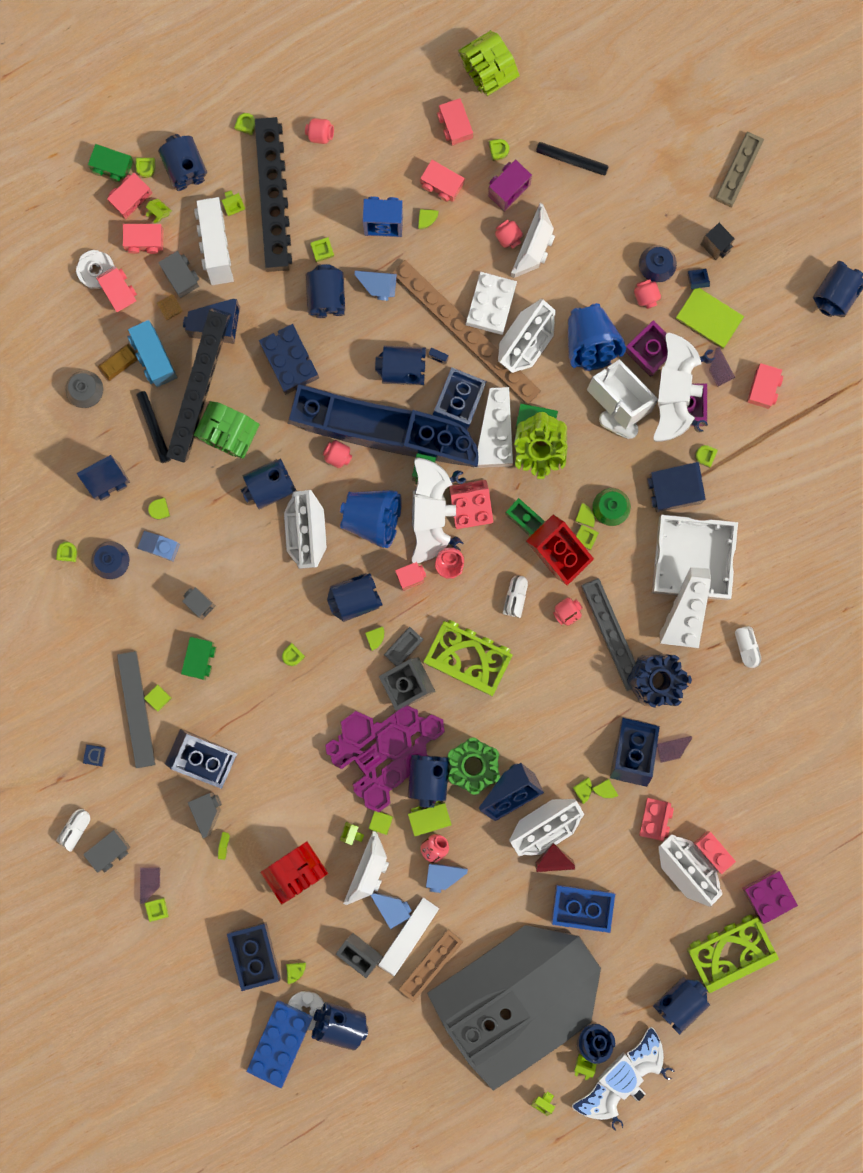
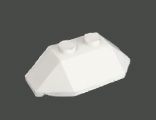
(535, 244)
(527, 337)
(305, 529)
(546, 826)
(690, 870)
(368, 871)

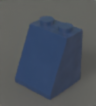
(196, 319)
(676, 487)

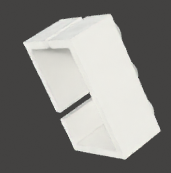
(622, 394)

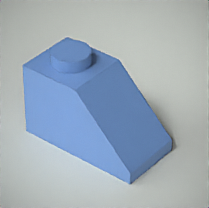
(378, 284)
(159, 546)
(443, 876)
(392, 909)

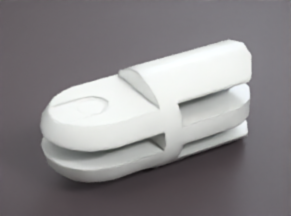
(608, 422)
(515, 596)
(748, 647)
(74, 829)

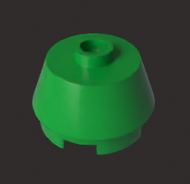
(611, 507)

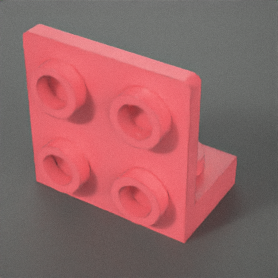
(471, 503)

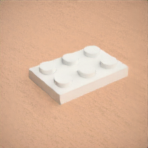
(491, 303)

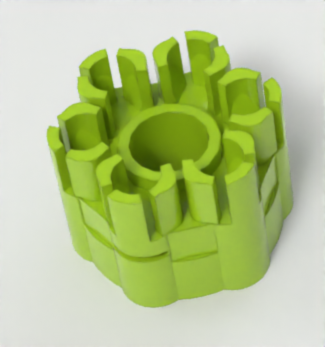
(490, 61)
(541, 458)

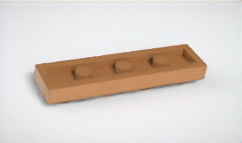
(430, 965)

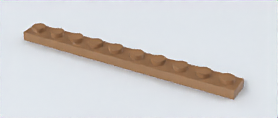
(469, 336)

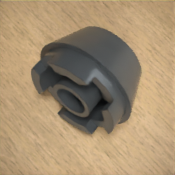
(84, 389)

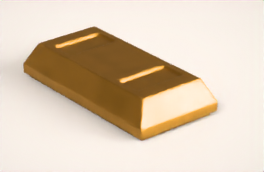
(118, 362)

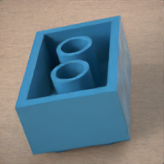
(151, 354)

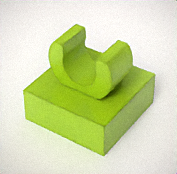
(232, 203)
(157, 208)
(350, 834)
(584, 1067)
(543, 1104)

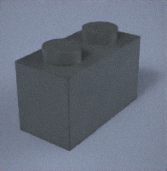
(178, 273)
(198, 602)
(107, 851)
(359, 955)

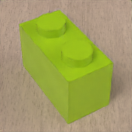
(429, 819)

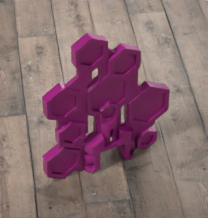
(392, 742)

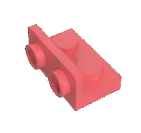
(656, 819)

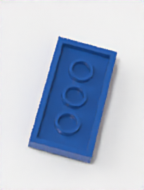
(279, 1044)

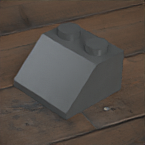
(407, 683)
(205, 812)

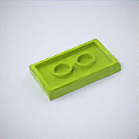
(709, 317)

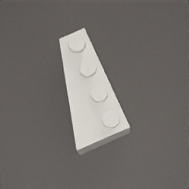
(214, 241)
(496, 436)
(687, 615)

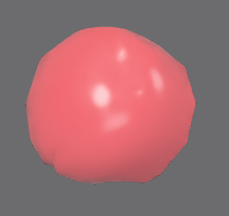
(449, 563)

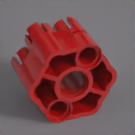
(294, 873)

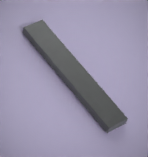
(610, 629)
(136, 709)

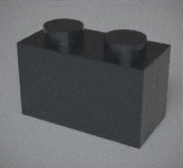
(718, 242)

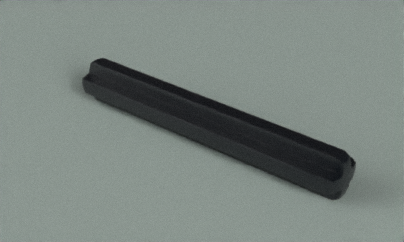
(572, 158)
(153, 426)

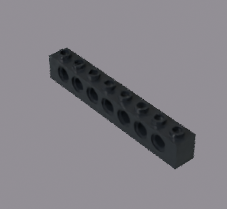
(263, 128)
(198, 384)

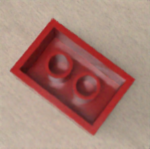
(560, 549)

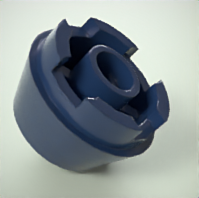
(657, 263)
(110, 560)
(595, 1043)

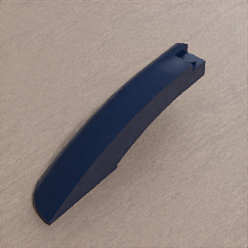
(382, 427)

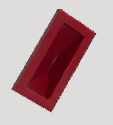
(554, 860)

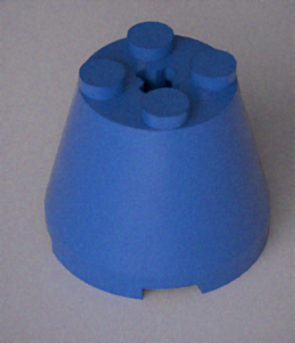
(593, 338)
(372, 515)

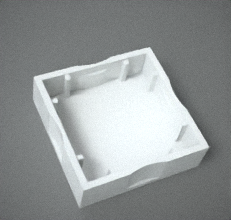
(698, 544)

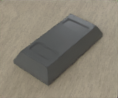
(403, 646)

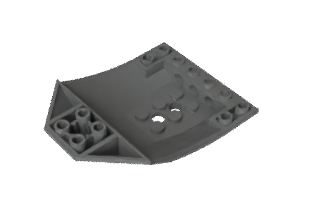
(545, 983)

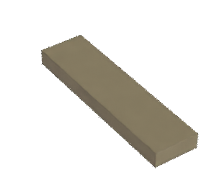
(739, 169)

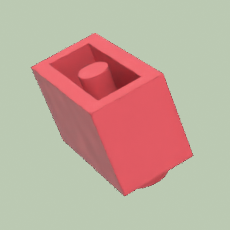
(455, 122)
(442, 181)
(129, 195)
(143, 238)
(116, 288)
(765, 385)
(410, 576)
(714, 852)

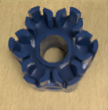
(673, 680)

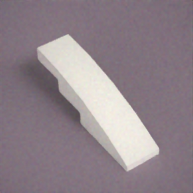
(408, 937)

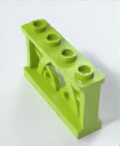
(480, 682)
(758, 960)

